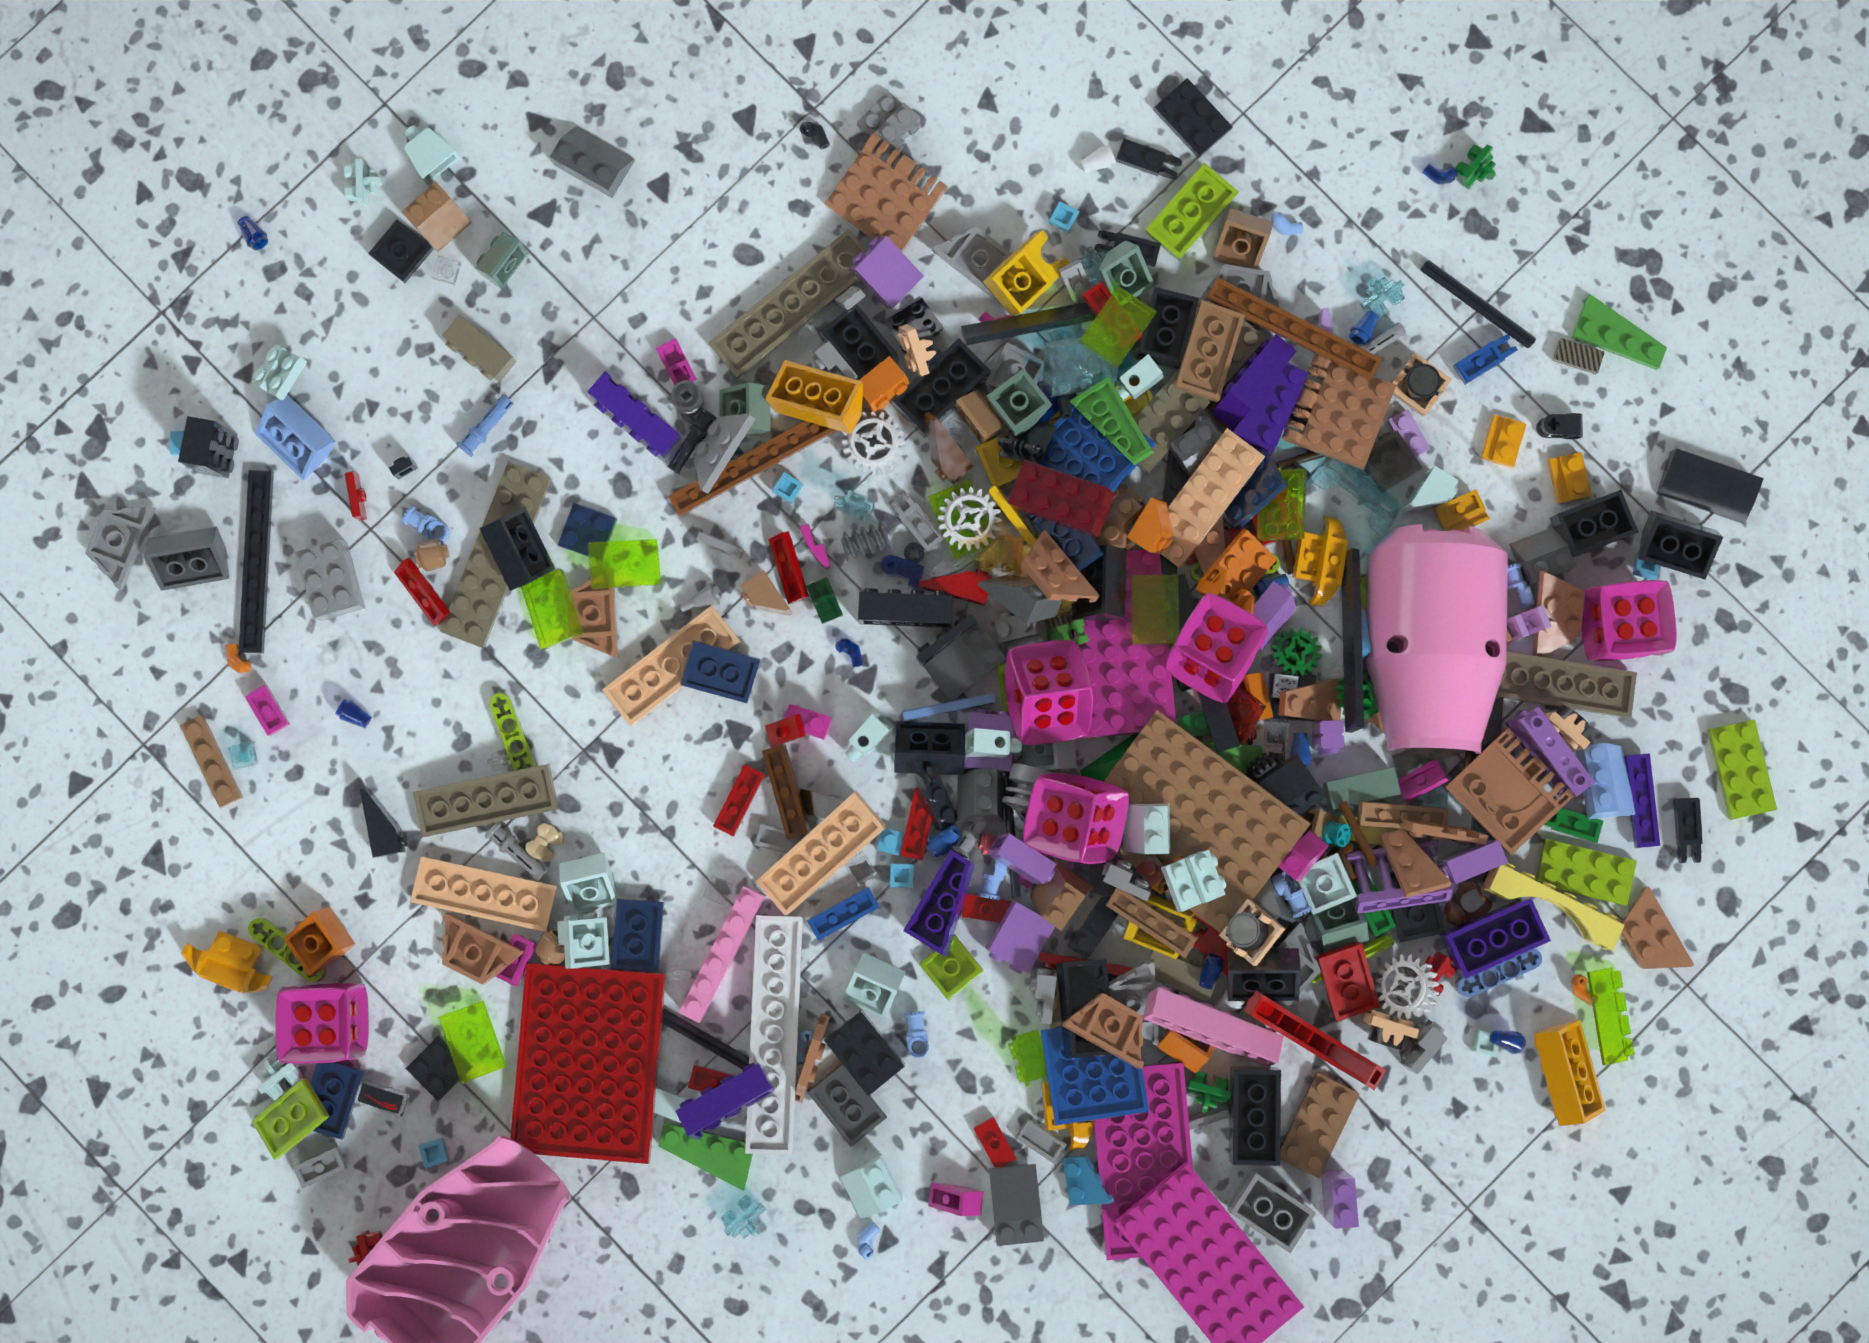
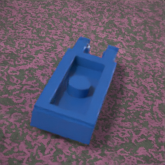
(1483, 360)

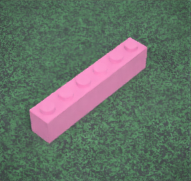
(722, 954)
(1213, 1026)

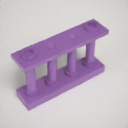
(1547, 744)
(1391, 897)

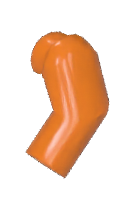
(235, 661)
(1579, 988)

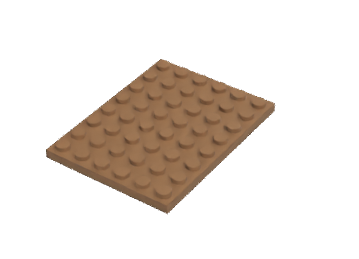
(1209, 810)

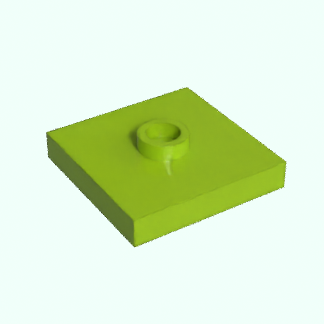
(953, 971)

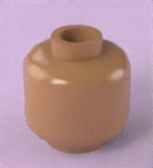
(431, 555)
(549, 948)

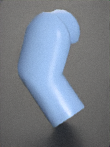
(1284, 227)
(864, 1241)

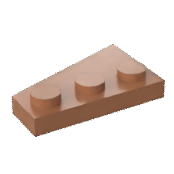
(1211, 546)
(1312, 701)
(1442, 831)
(1411, 865)

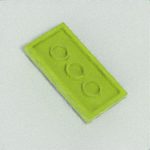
(1191, 211)
(1742, 769)
(1586, 872)

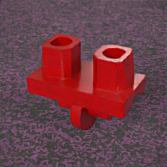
(1442, 966)
(366, 1243)

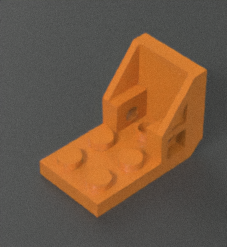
(1237, 571)

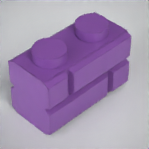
(1328, 736)

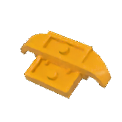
(1322, 560)
(228, 964)
(1080, 1131)

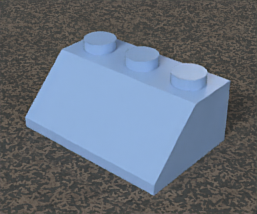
(294, 436)
(1612, 791)

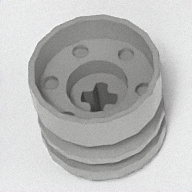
(1025, 778)

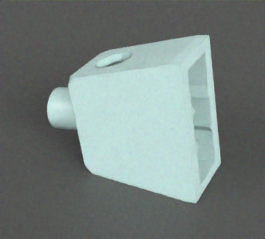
(429, 153)
(1146, 372)
(875, 729)
(982, 743)

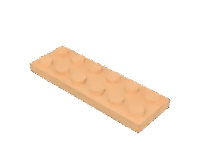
(1209, 494)
(660, 671)
(821, 853)
(484, 894)

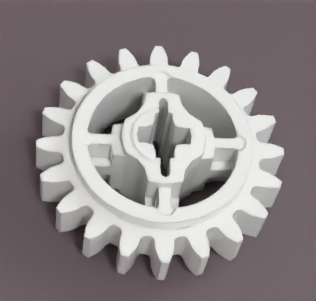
(892, 449)
(958, 502)
(1397, 980)

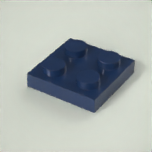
(585, 526)

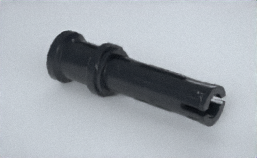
(697, 431)

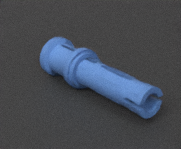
(490, 419)

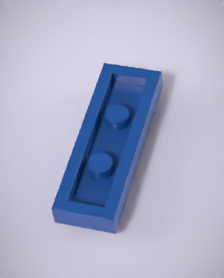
(843, 913)

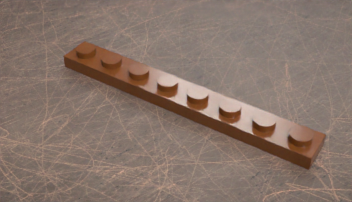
(1294, 329)
(751, 464)

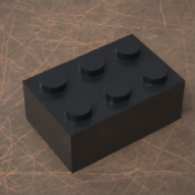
(1169, 329)
(858, 341)
(208, 447)
(1595, 523)
(864, 1052)

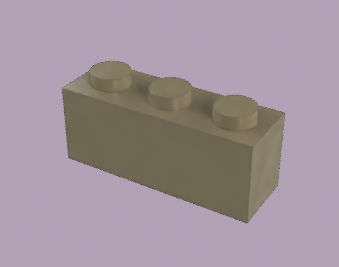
(478, 349)
(1180, 975)

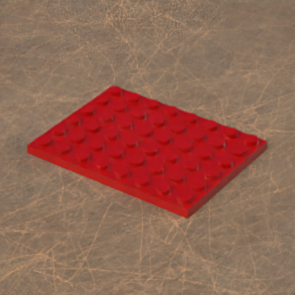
(588, 1062)

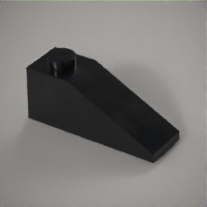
(383, 831)
(1093, 929)

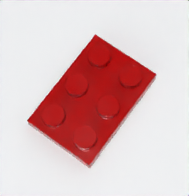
(1348, 981)

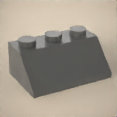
(591, 160)
(187, 558)

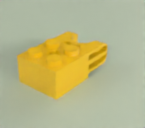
(1031, 271)

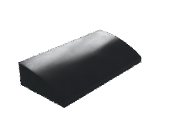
(1709, 485)
(1077, 986)

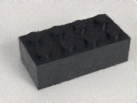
(949, 378)
(905, 609)
(1255, 1116)

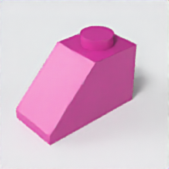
(813, 722)
(1303, 856)
(956, 1199)

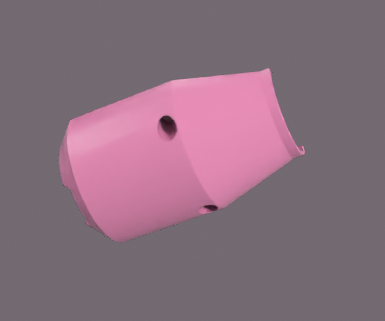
(1440, 607)
(460, 1250)

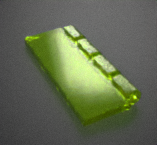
(1609, 1022)

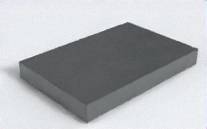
(846, 1105)

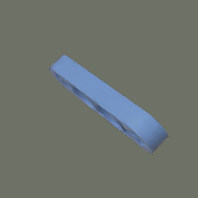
(1499, 974)

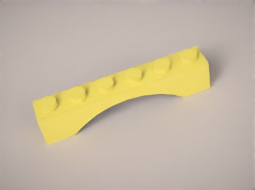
(1594, 926)

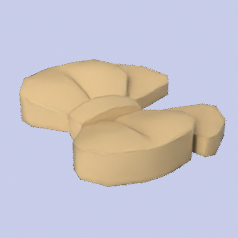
(537, 847)

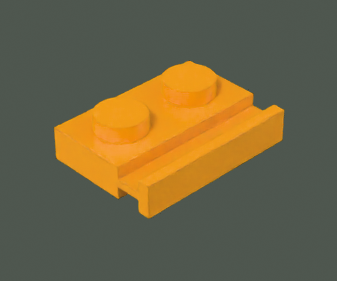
(1503, 441)
(1569, 478)
(1462, 512)

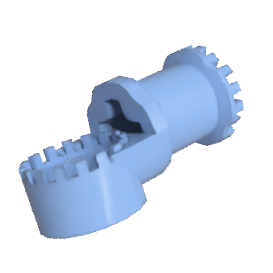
(424, 524)
(1516, 580)
(992, 882)
(1295, 897)
(916, 1032)

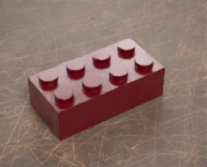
(1061, 498)

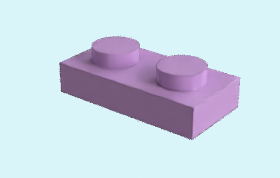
(1409, 431)

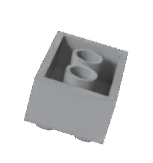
(330, 580)
(1271, 1211)

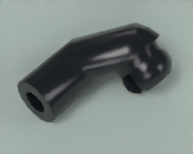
(816, 132)
(1064, 405)

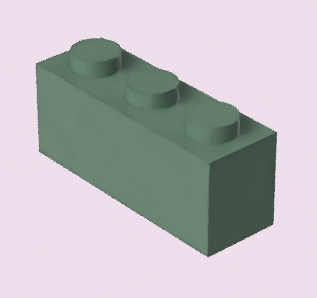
(1362, 787)

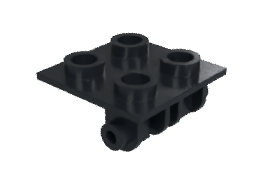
(917, 316)
(1028, 446)

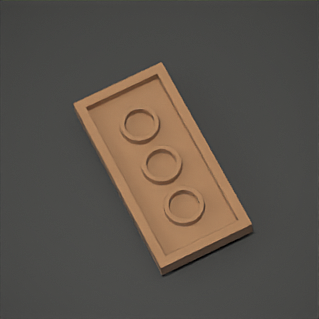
(1209, 351)
(1317, 1124)

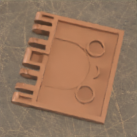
(882, 198)
(1342, 415)
(1505, 793)

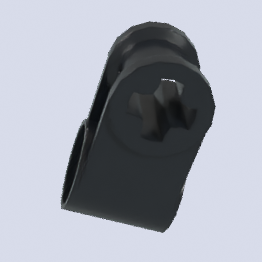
(1564, 426)

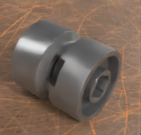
(687, 398)

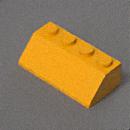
(817, 396)
(1569, 1073)

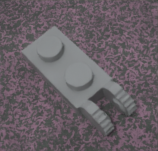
(918, 523)

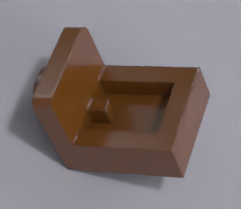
(1151, 871)

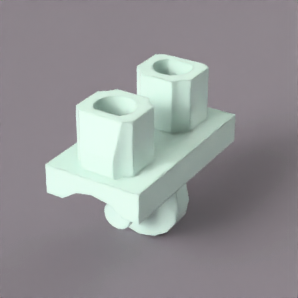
(360, 172)
(272, 1085)

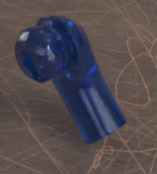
(1440, 177)
(852, 649)

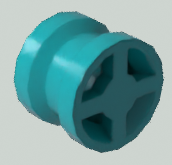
(1336, 833)

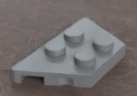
(973, 256)
(1250, 280)
(718, 447)
(118, 541)
(1309, 965)
(1133, 990)

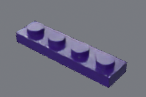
(1645, 820)

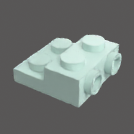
(278, 371)
(1194, 880)
(1326, 884)
(584, 940)

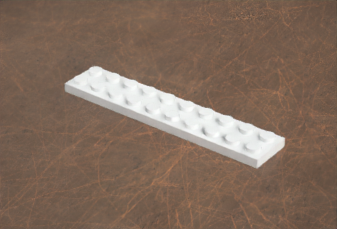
(775, 1031)

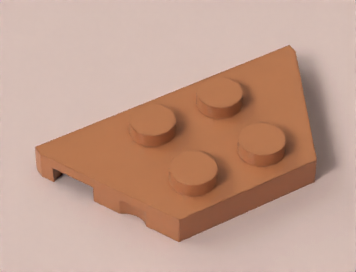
(1055, 572)
(1565, 612)
(597, 618)
(1652, 935)
(475, 951)
(1110, 1027)
(815, 1052)

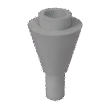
(706, 597)

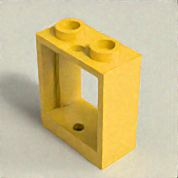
(1135, 935)

